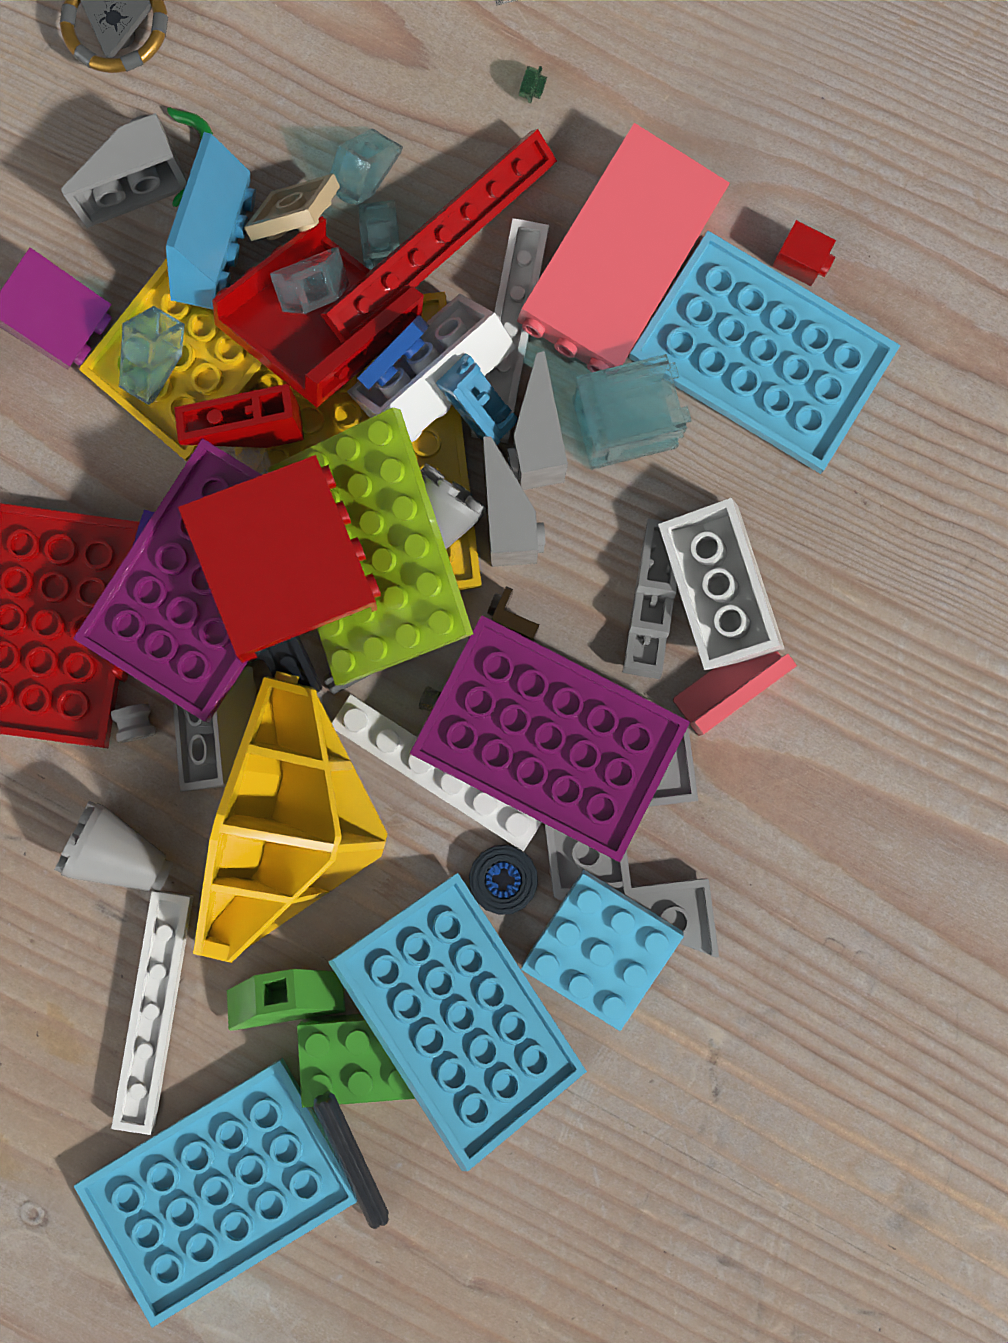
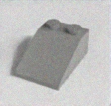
(126, 173)
(538, 445)
(512, 518)

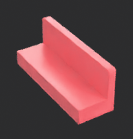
(729, 688)

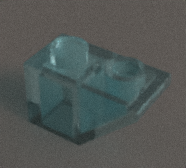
(311, 282)
(149, 352)

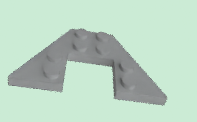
(681, 903)

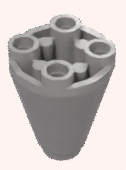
(451, 504)
(112, 853)

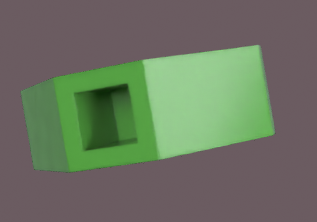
(284, 998)

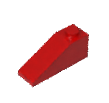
(242, 420)

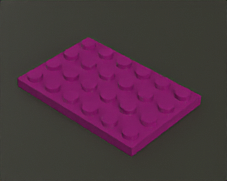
(158, 607)
(550, 738)

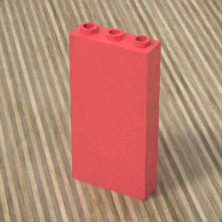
(622, 251)

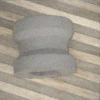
(133, 723)

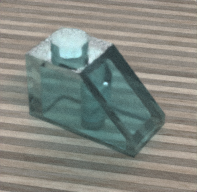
(363, 165)
(378, 231)

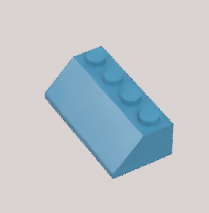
(208, 225)

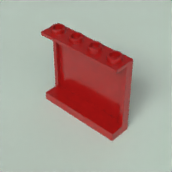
(299, 345)
(279, 556)

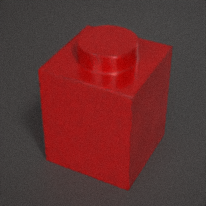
(805, 254)

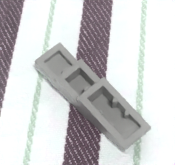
(650, 608)

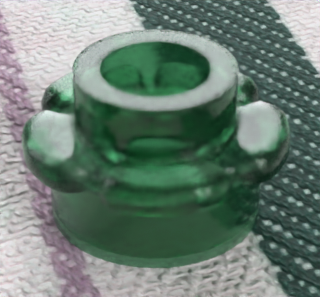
(532, 84)

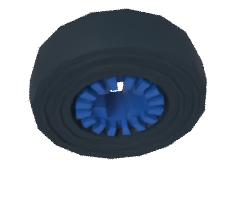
(487, 892)

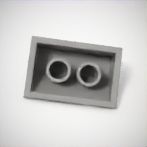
(209, 749)

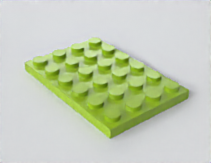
(402, 548)

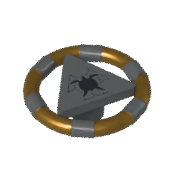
(115, 29)

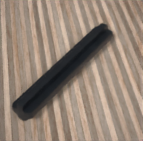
(351, 1160)

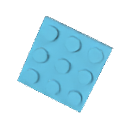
(602, 950)

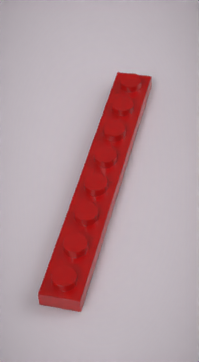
(441, 235)

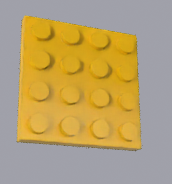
(207, 370)

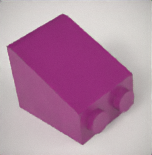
(51, 310)

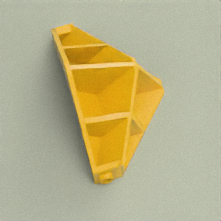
(286, 822)

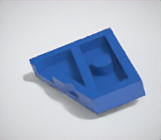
(407, 343)

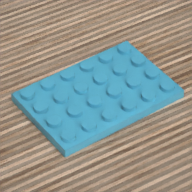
(766, 351)
(458, 1020)
(216, 1192)

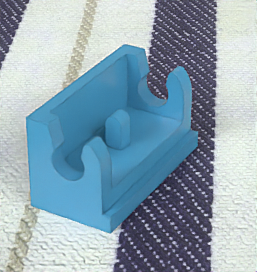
(476, 400)

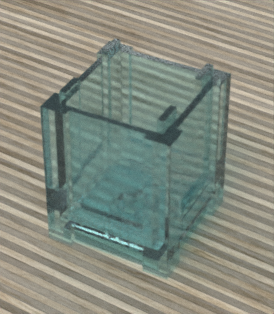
(629, 411)

